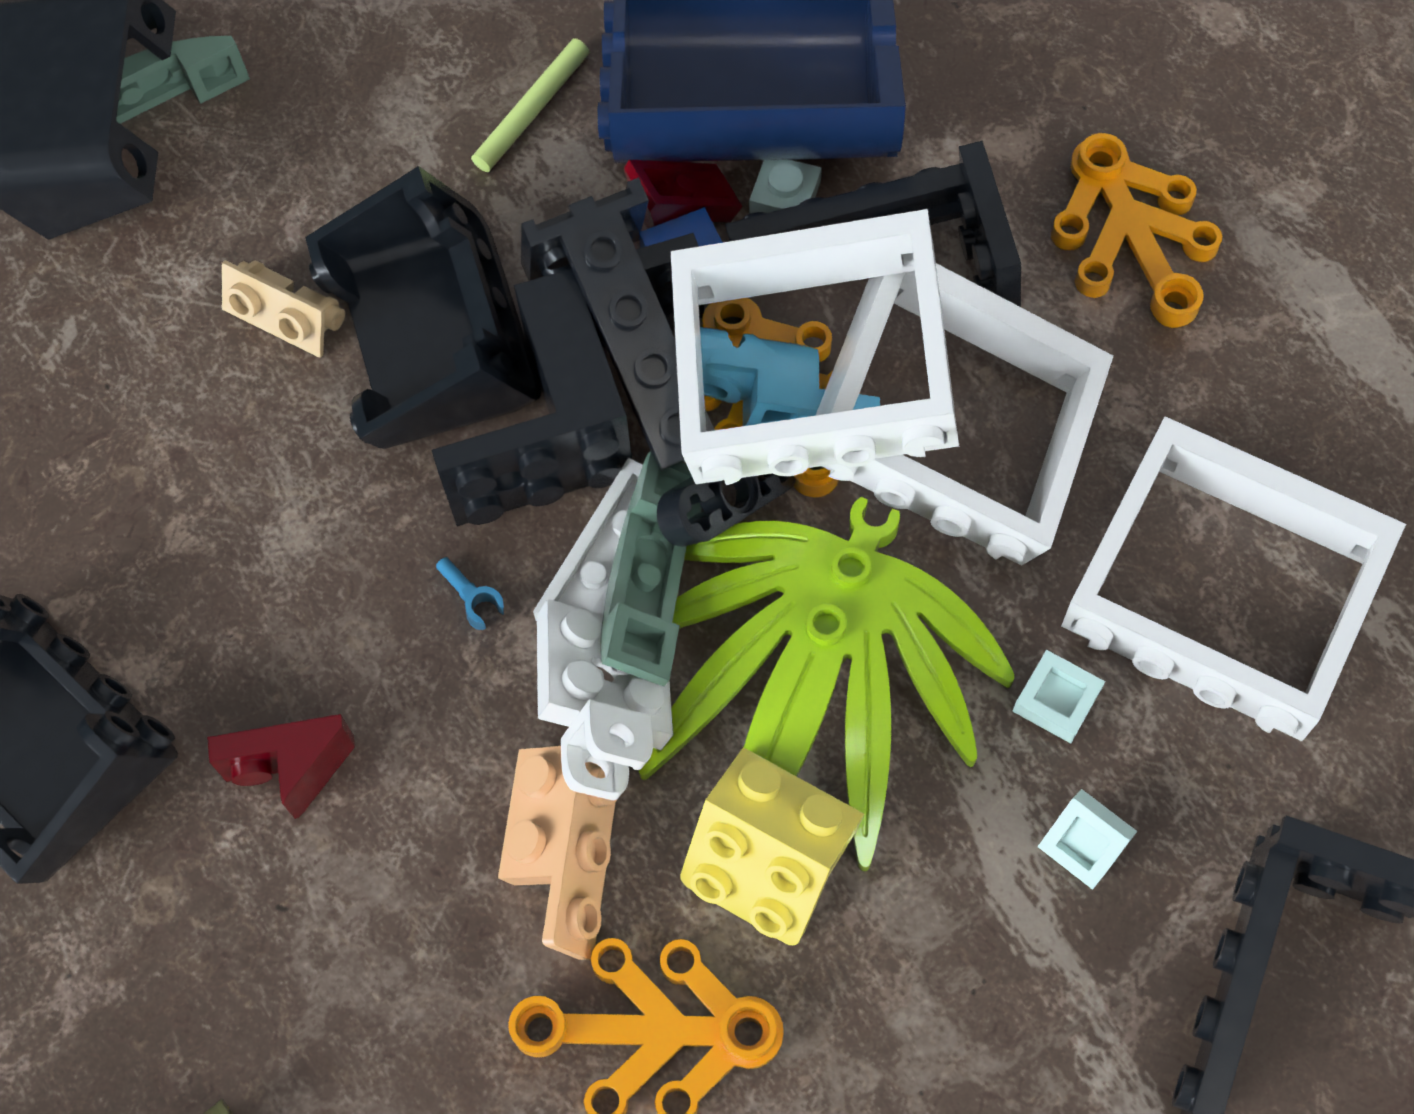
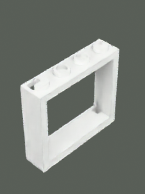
(798, 262)
(1012, 336)
(1273, 496)

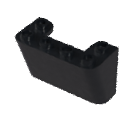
(62, 105)
(66, 745)

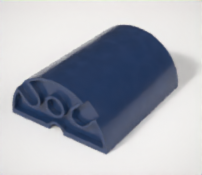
(750, 80)

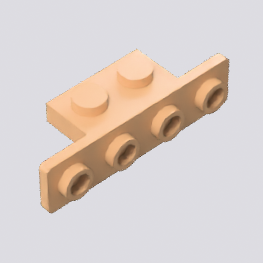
(561, 842)

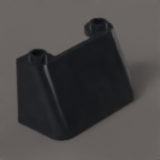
(425, 311)

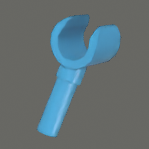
(469, 592)

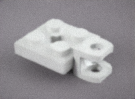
(607, 720)

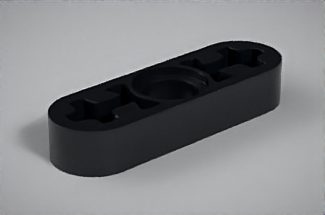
(718, 513)

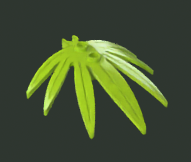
(834, 608)

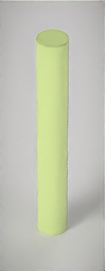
(530, 105)

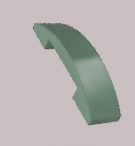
(199, 64)
(644, 583)

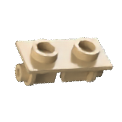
(268, 303)

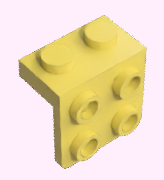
(767, 846)

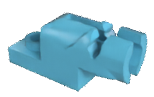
(769, 376)

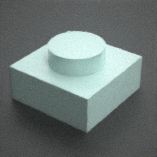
(783, 185)
(1058, 696)
(1087, 838)

